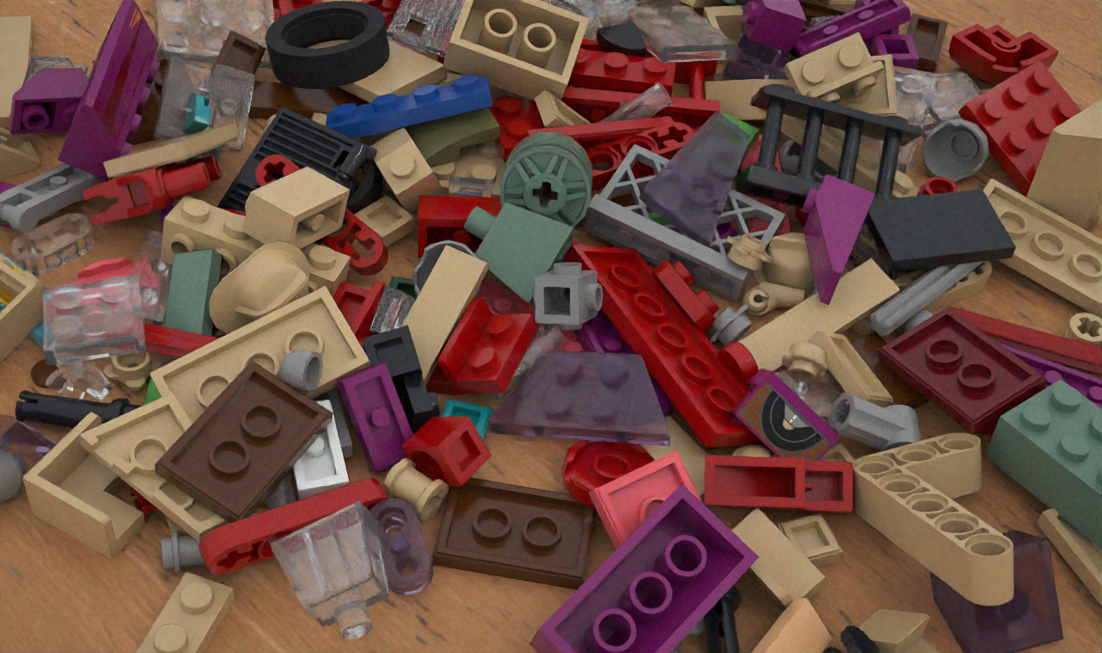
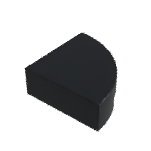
(622, 38)

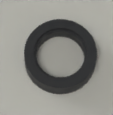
(333, 65)

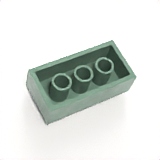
(1056, 454)

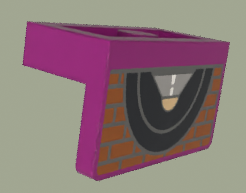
(784, 420)

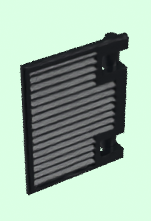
(306, 146)

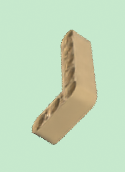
(910, 502)

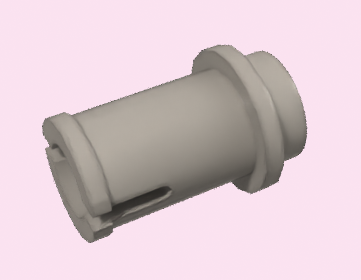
(180, 552)

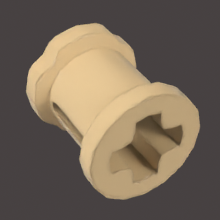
(415, 488)

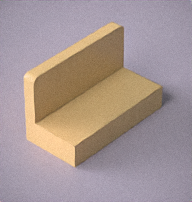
(781, 565)

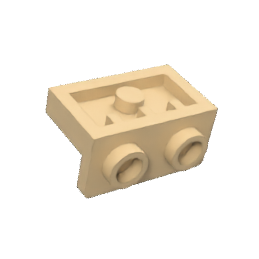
(834, 70)

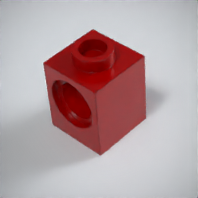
(447, 449)

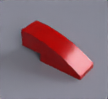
(778, 484)

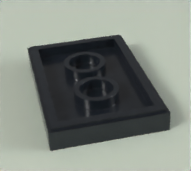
(938, 230)

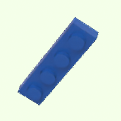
(422, 105)

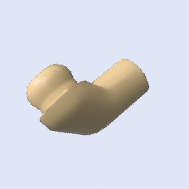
(770, 296)

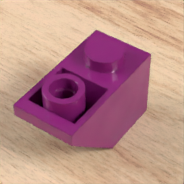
(47, 101)

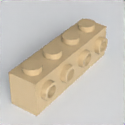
(200, 226)

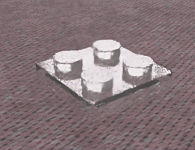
(93, 319)

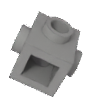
(567, 296)

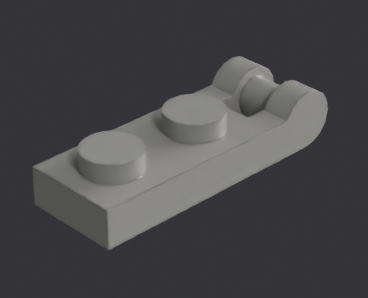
(44, 196)

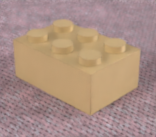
(516, 45)

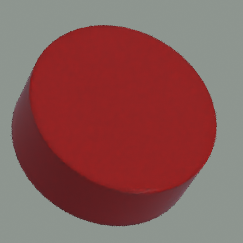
(740, 361)

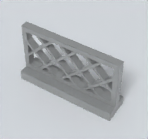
(655, 242)

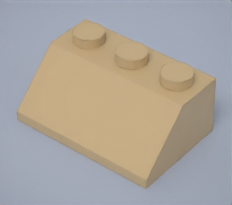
(1071, 169)

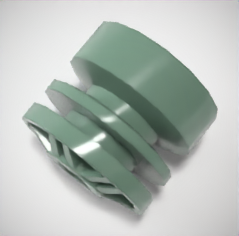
(554, 160)

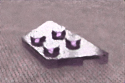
(585, 399)

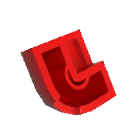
(997, 54)

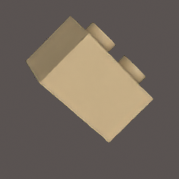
(296, 209)

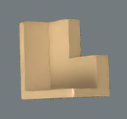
(77, 494)

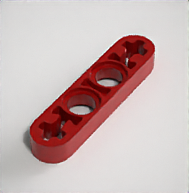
(661, 140)
(355, 227)
(249, 539)

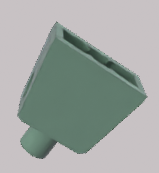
(519, 245)

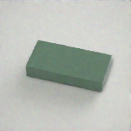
(190, 290)

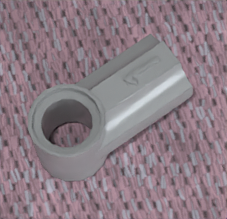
(873, 424)

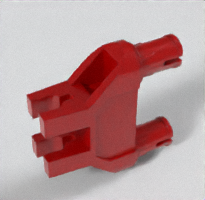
(152, 188)

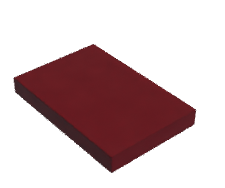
(961, 370)

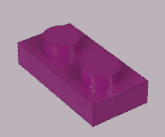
(376, 415)

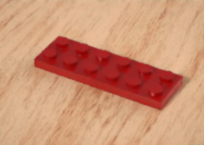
(669, 343)

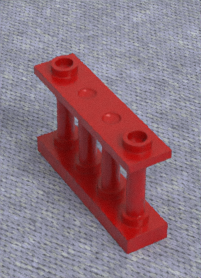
(693, 111)

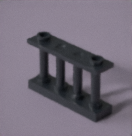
(764, 180)

